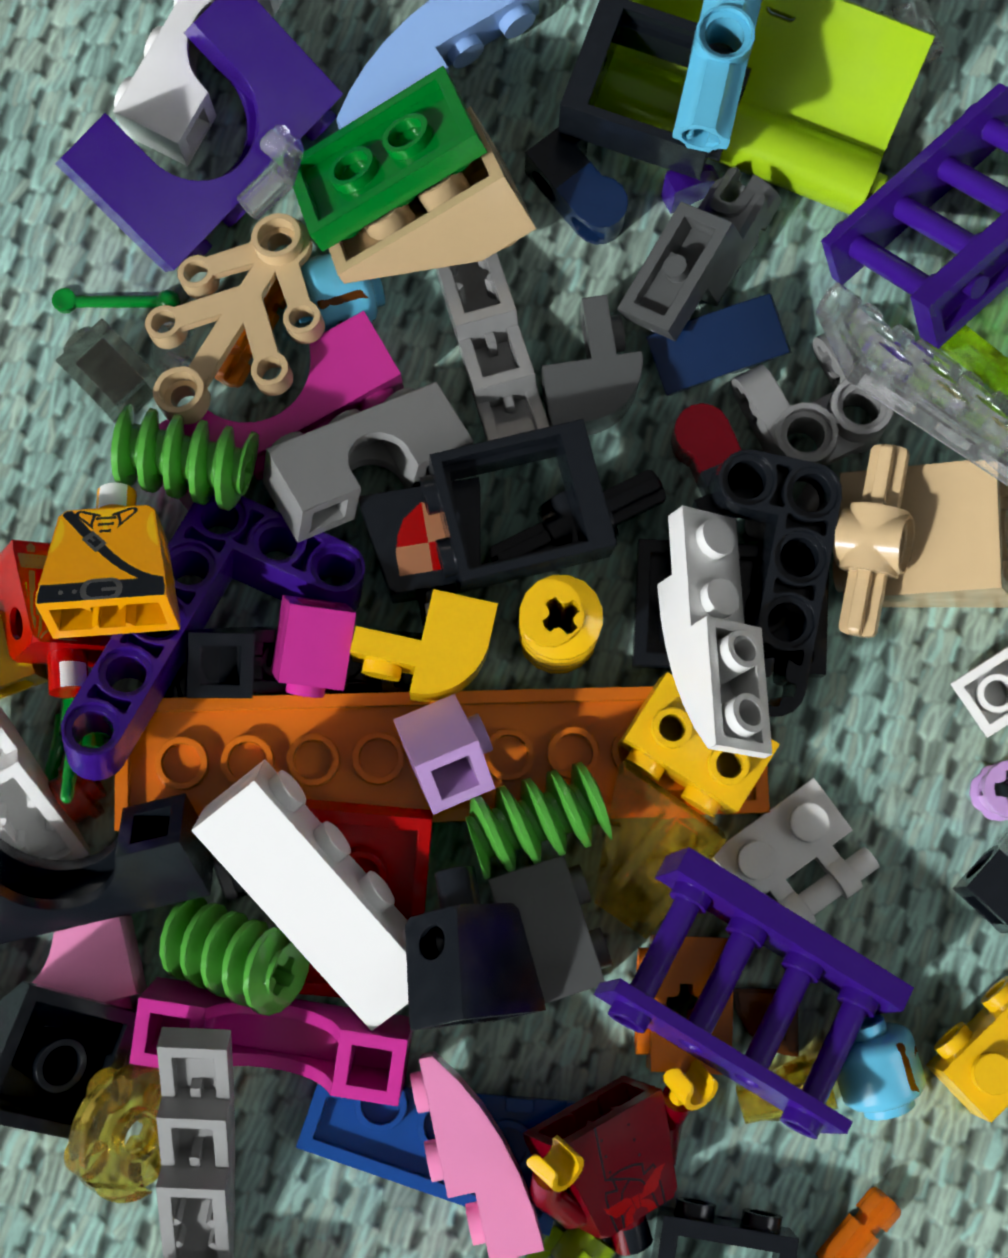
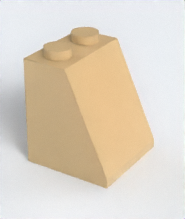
(957, 538)

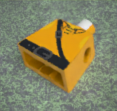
(108, 570)

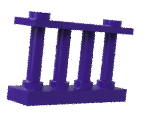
(980, 267)
(807, 957)

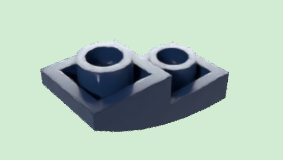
(720, 344)

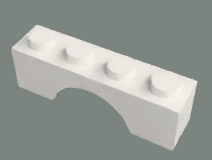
(164, 99)

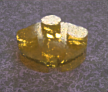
(99, 1133)

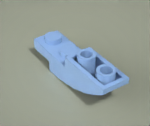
(434, 37)

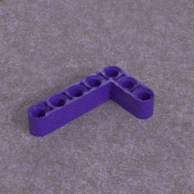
(158, 660)

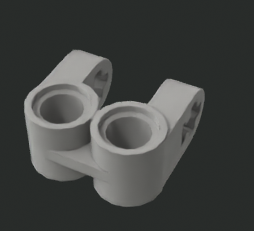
(822, 419)

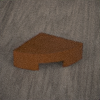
(751, 1006)

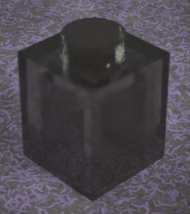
(107, 369)

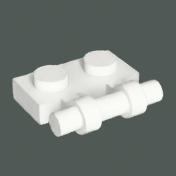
(789, 838)

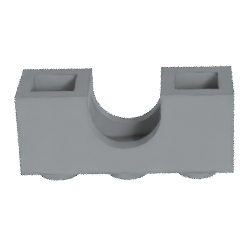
(313, 471)

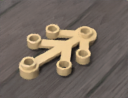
(234, 311)

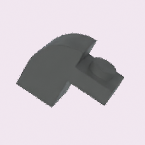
(599, 386)

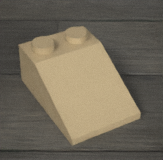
(443, 226)

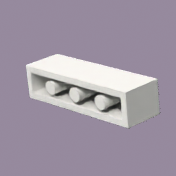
(311, 889)

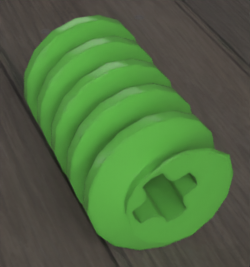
(181, 460)
(536, 818)
(232, 956)

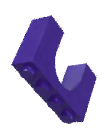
(175, 214)

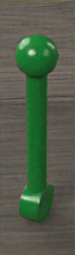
(66, 301)

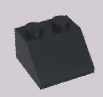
(52, 1051)

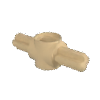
(874, 540)

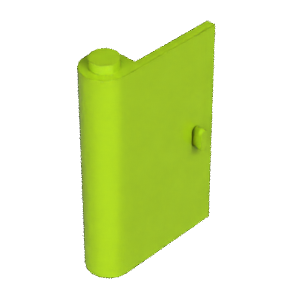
(815, 100)

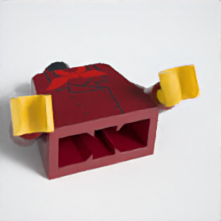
(615, 1155)

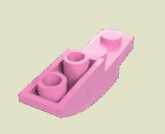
(475, 1158)

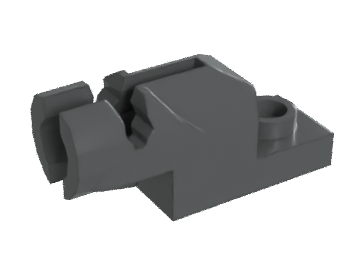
(699, 254)

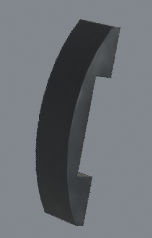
(239, 663)

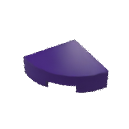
(686, 189)

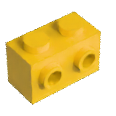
(666, 743)
(975, 1057)

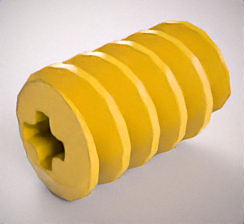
(564, 600)

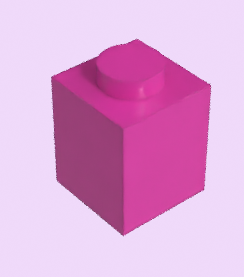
(312, 645)

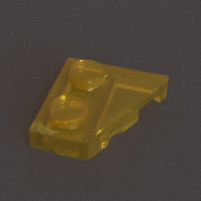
(646, 828)

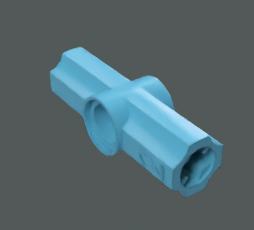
(713, 78)

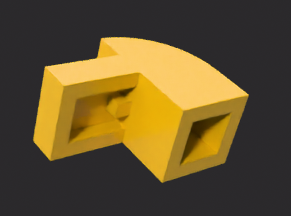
(444, 659)

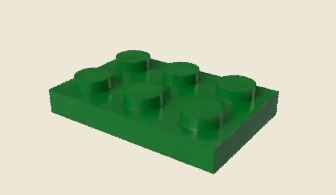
(385, 159)

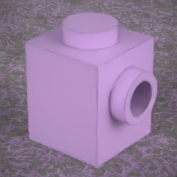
(446, 752)

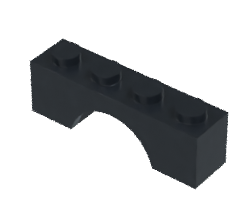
(145, 868)

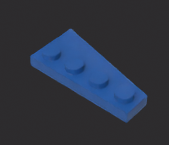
(392, 1138)

